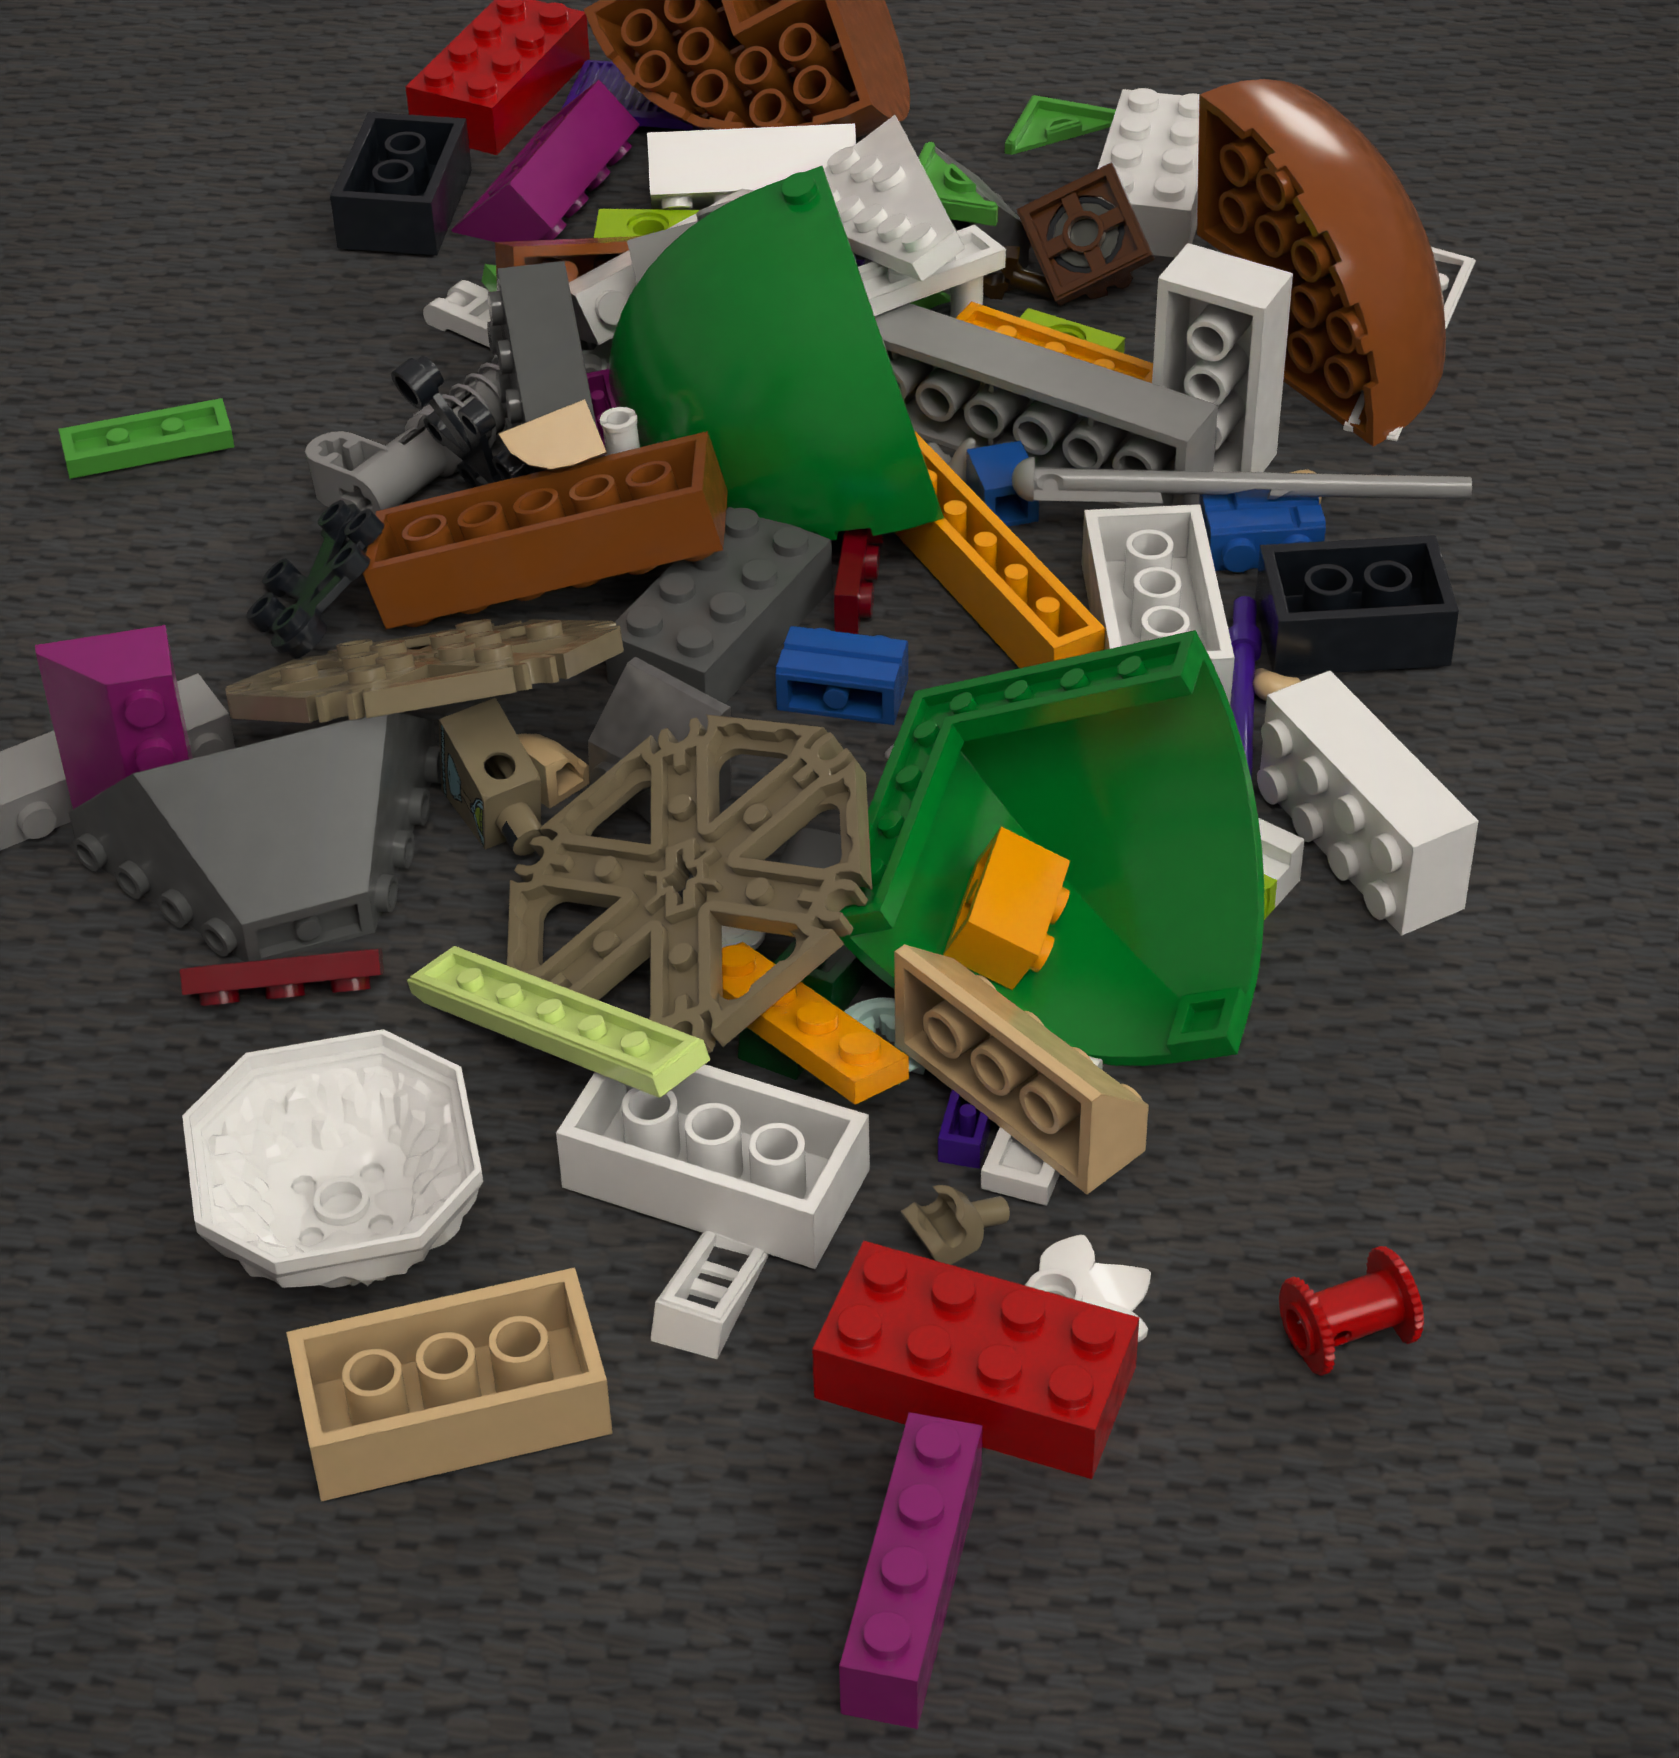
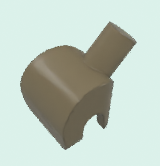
(953, 1224)

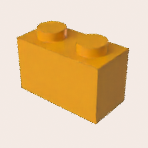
(1009, 909)

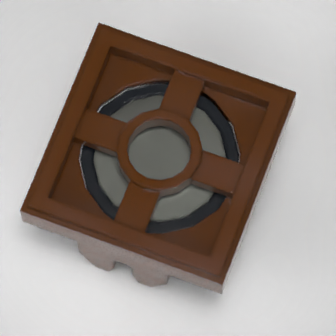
(1086, 236)

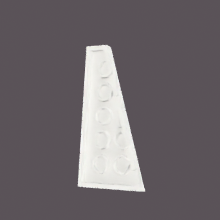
(891, 204)

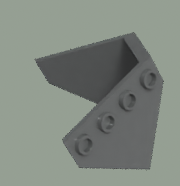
(273, 837)

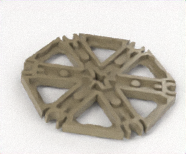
(424, 670)
(728, 865)

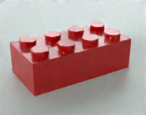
(502, 69)
(977, 1351)

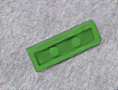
(146, 438)

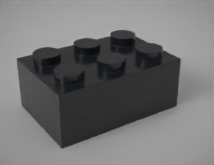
(401, 183)
(1356, 605)

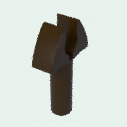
(1015, 277)

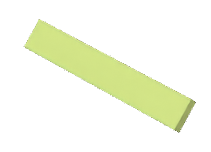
(559, 1021)

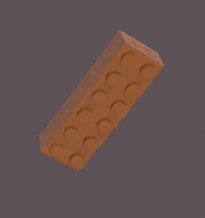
(548, 531)

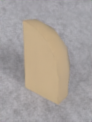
(556, 439)
(557, 767)

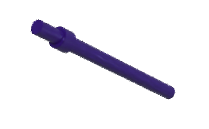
(1247, 649)

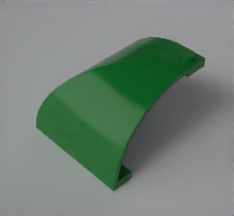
(1134, 780)

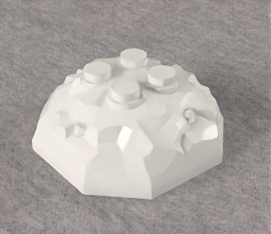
(333, 1159)

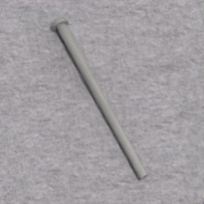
(1148, 485)

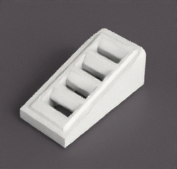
(697, 1326)

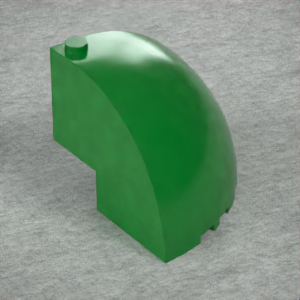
(776, 353)

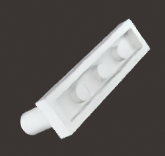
(962, 274)

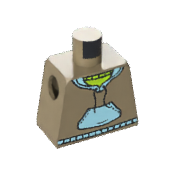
(505, 797)

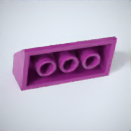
(553, 171)
(113, 707)

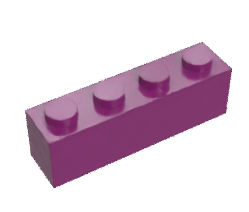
(911, 1571)

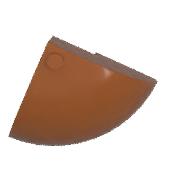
(759, 60)
(1314, 197)

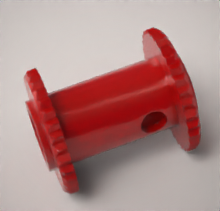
(1351, 1309)

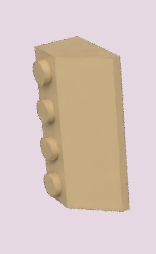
(1016, 1069)

